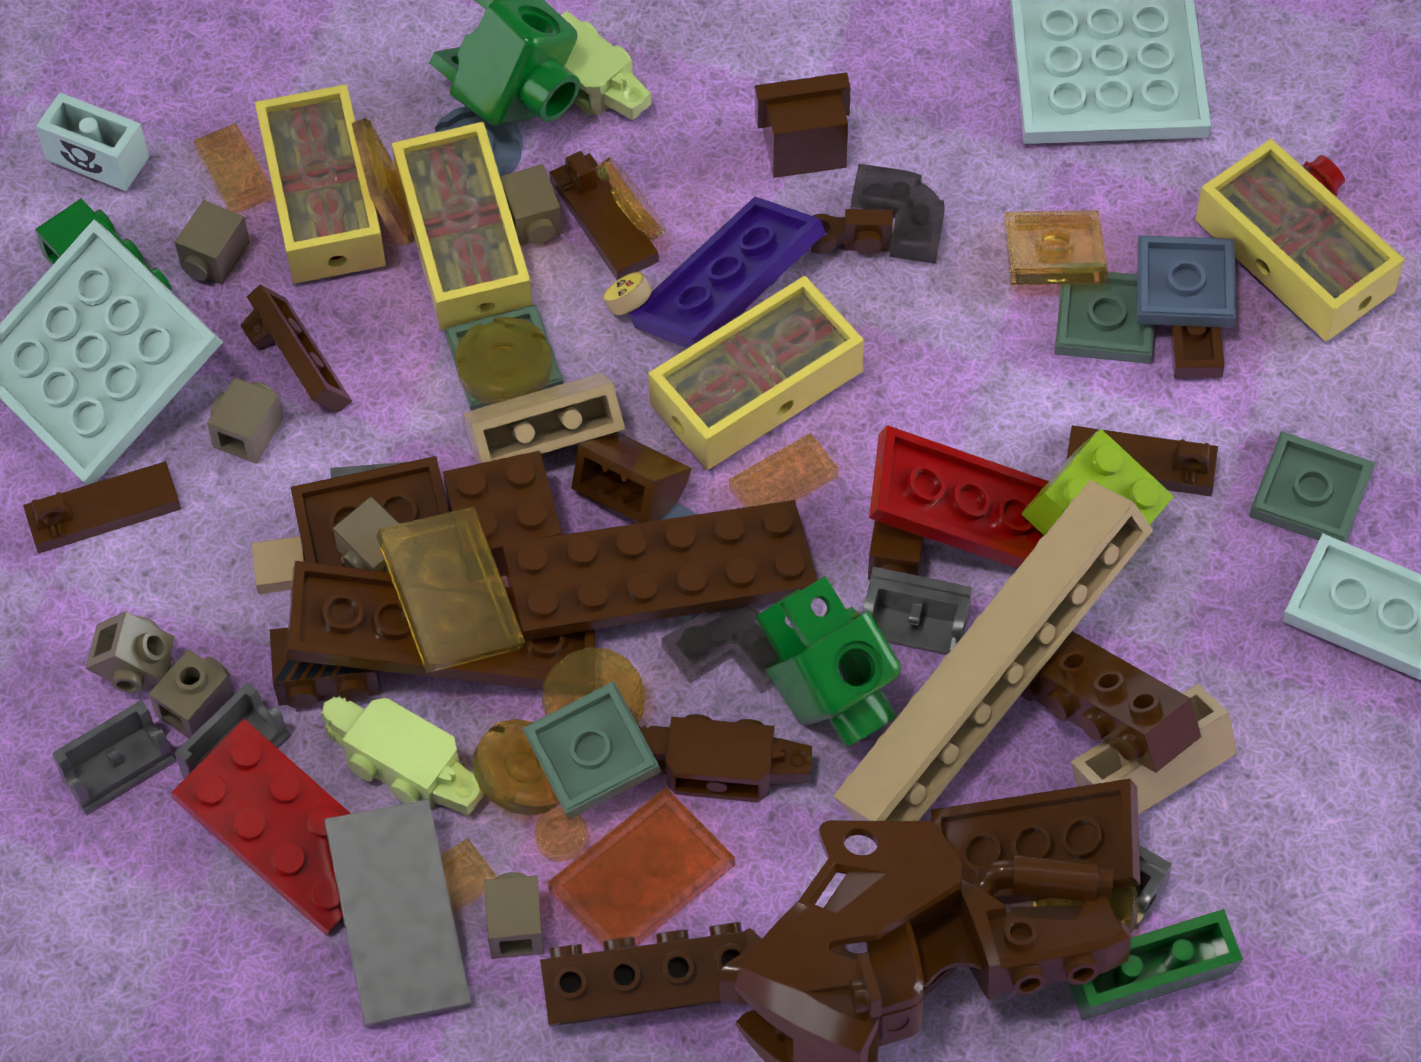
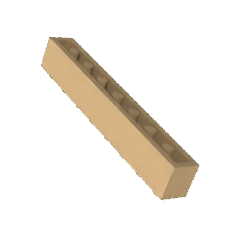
(996, 658)

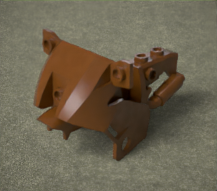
(918, 927)

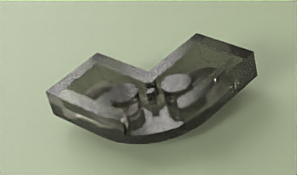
(914, 206)
(716, 638)

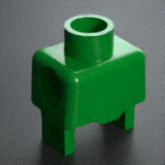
(513, 63)
(817, 650)

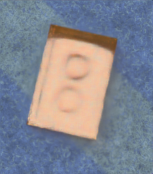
(642, 871)

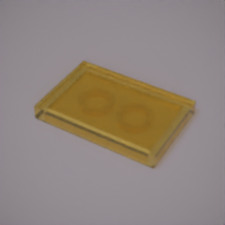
(450, 589)

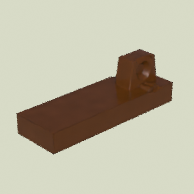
(601, 218)
(277, 322)
(1173, 463)
(101, 507)

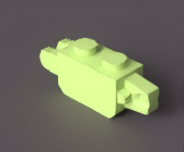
(604, 74)
(402, 753)

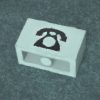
(92, 141)

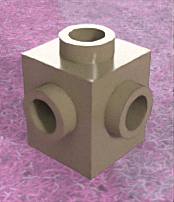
(130, 652)

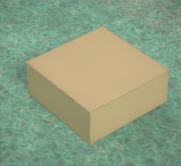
(275, 563)

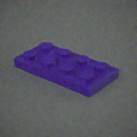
(727, 272)

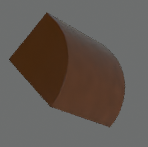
(629, 477)

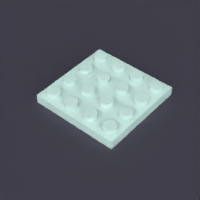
(1109, 70)
(97, 352)

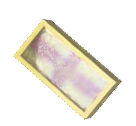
(320, 184)
(462, 225)
(1299, 239)
(756, 372)

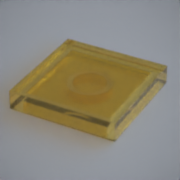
(382, 181)
(1055, 247)

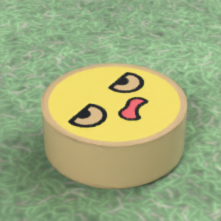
(627, 293)

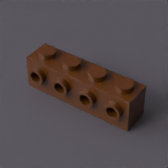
(1115, 703)
(638, 978)

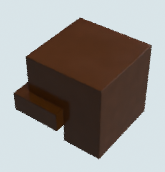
(805, 123)

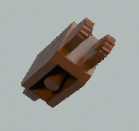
(726, 757)

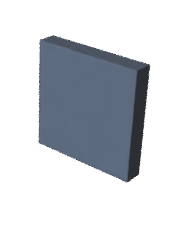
(1186, 281)

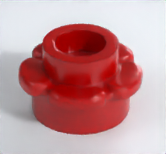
(1326, 173)

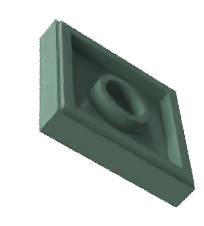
(1102, 321)
(1311, 488)
(591, 750)

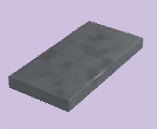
(397, 913)

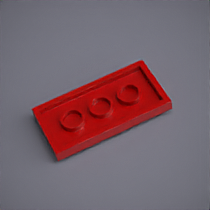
(953, 497)
(269, 819)

